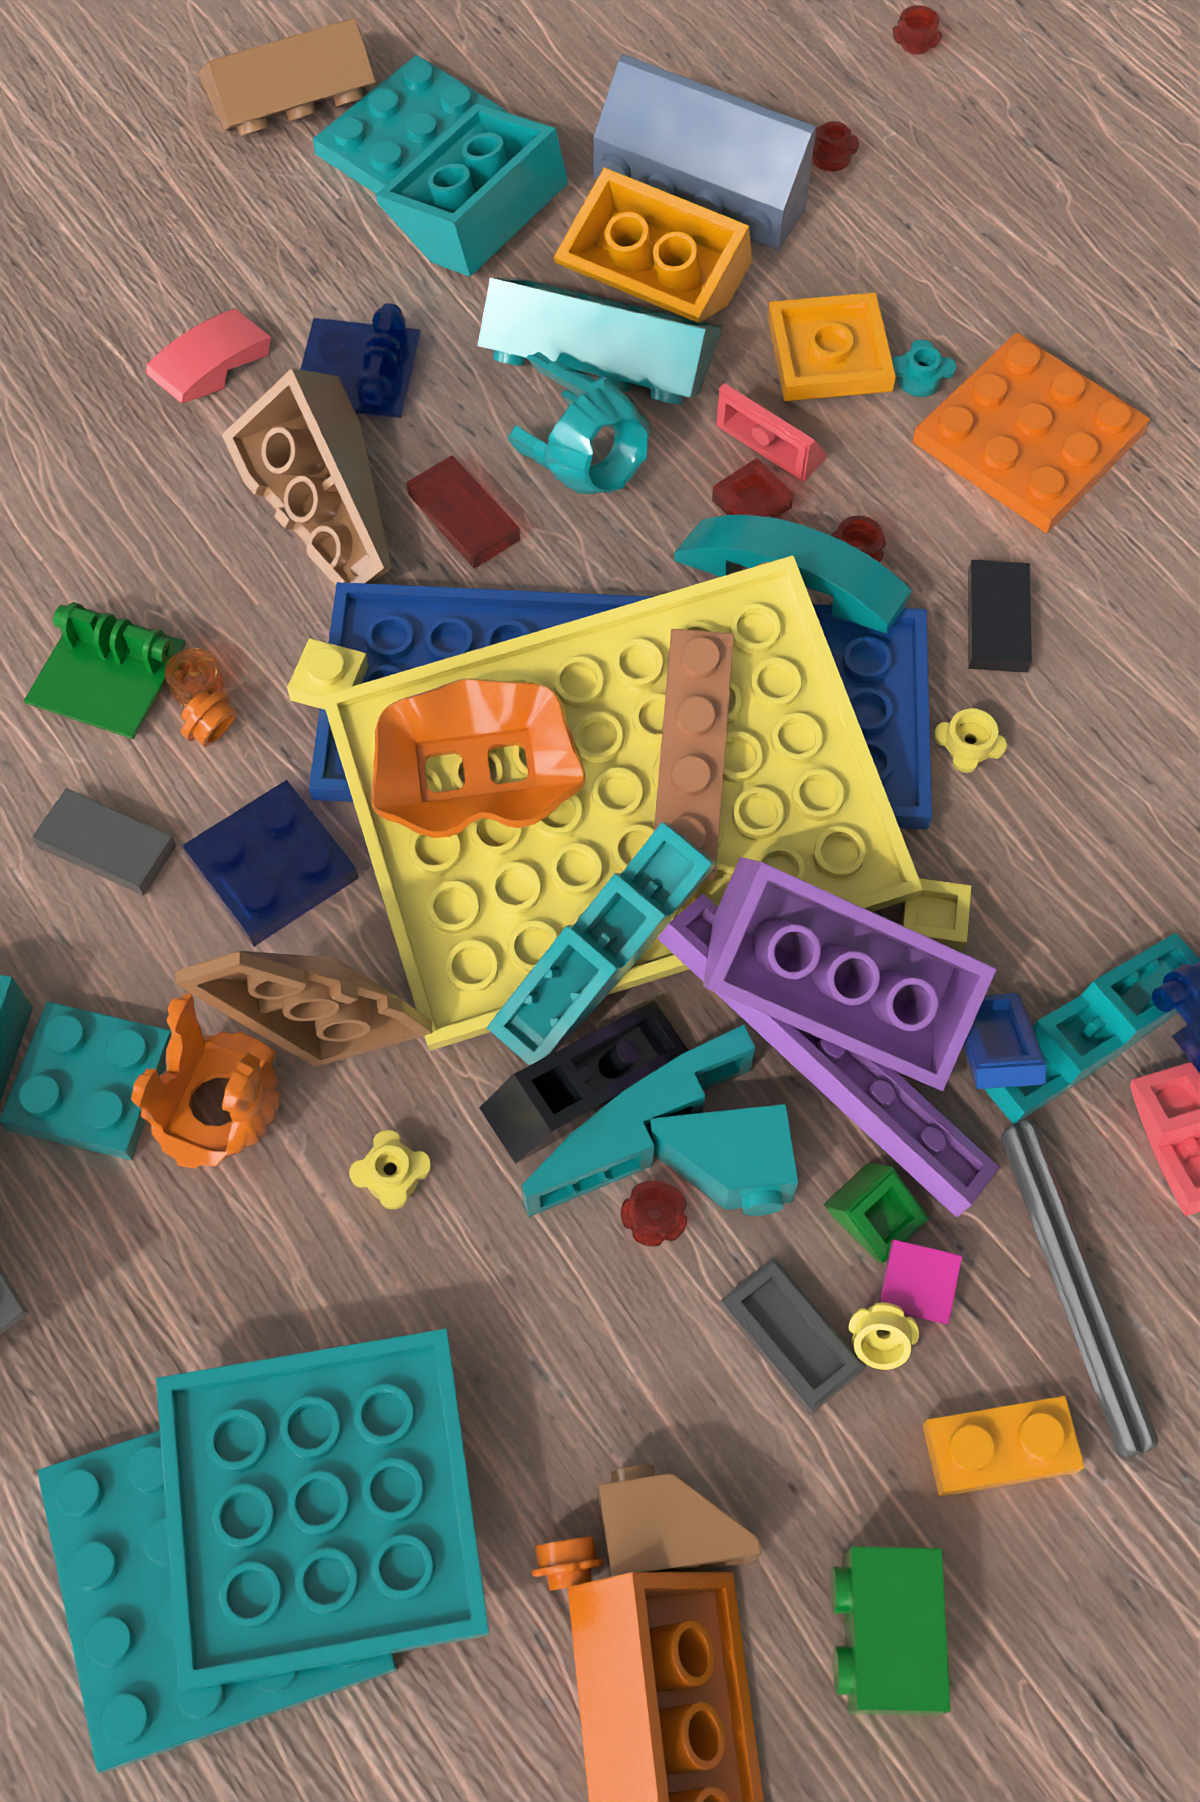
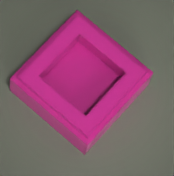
(921, 1281)

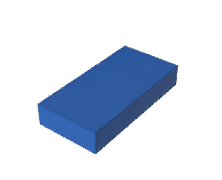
(1004, 1045)

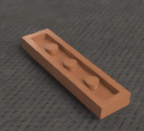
(695, 736)

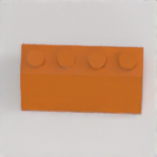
(664, 1689)

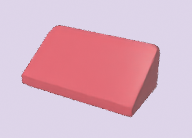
(768, 434)

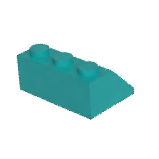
(475, 187)

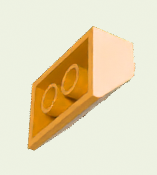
(657, 247)

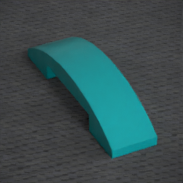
(859, 584)

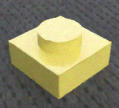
(324, 670)
(940, 913)

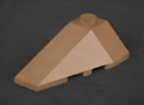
(313, 467)
(305, 1003)

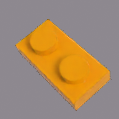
(1002, 1446)

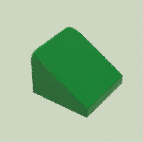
(877, 1209)

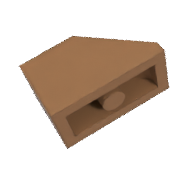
(667, 1526)

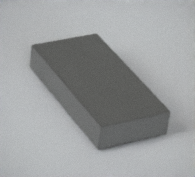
(104, 841)
(792, 1336)

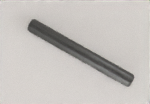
(1079, 1291)

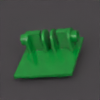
(103, 670)

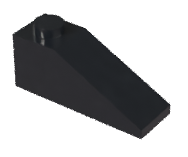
(579, 1080)

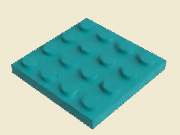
(318, 1510)
(118, 1607)

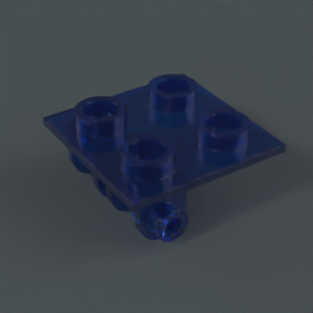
(367, 358)

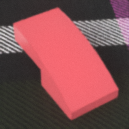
(200, 357)
(1171, 1119)

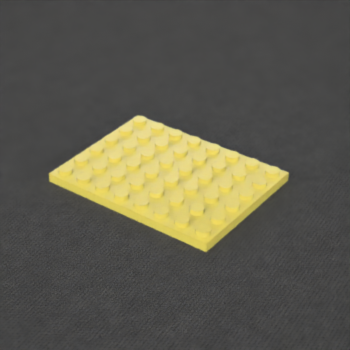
(795, 789)

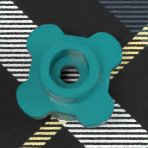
(922, 369)

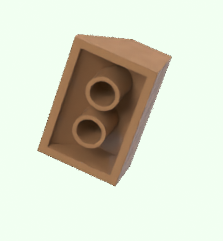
(288, 77)

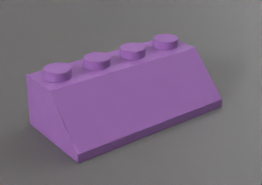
(843, 973)

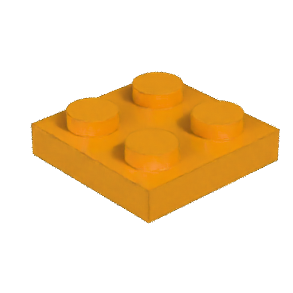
(830, 346)

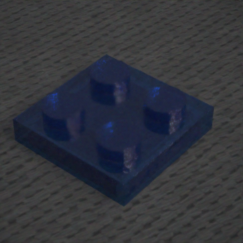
(270, 862)

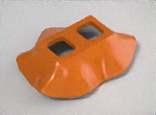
(470, 721)

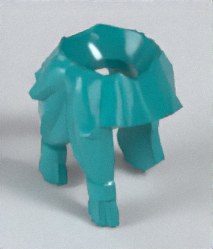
(570, 444)

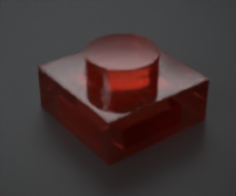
(752, 492)

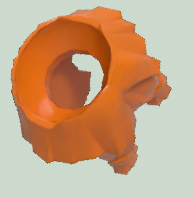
(192, 1060)

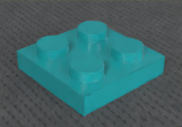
(82, 1079)

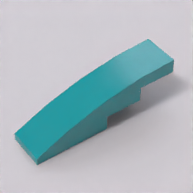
(601, 945)
(1097, 1026)
(618, 1138)

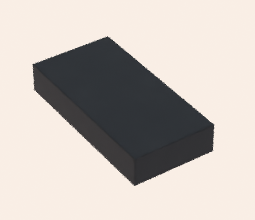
(999, 616)

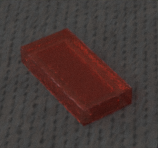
(463, 511)

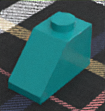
(732, 1156)

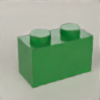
(892, 1631)

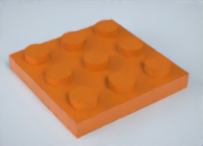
(1031, 431)

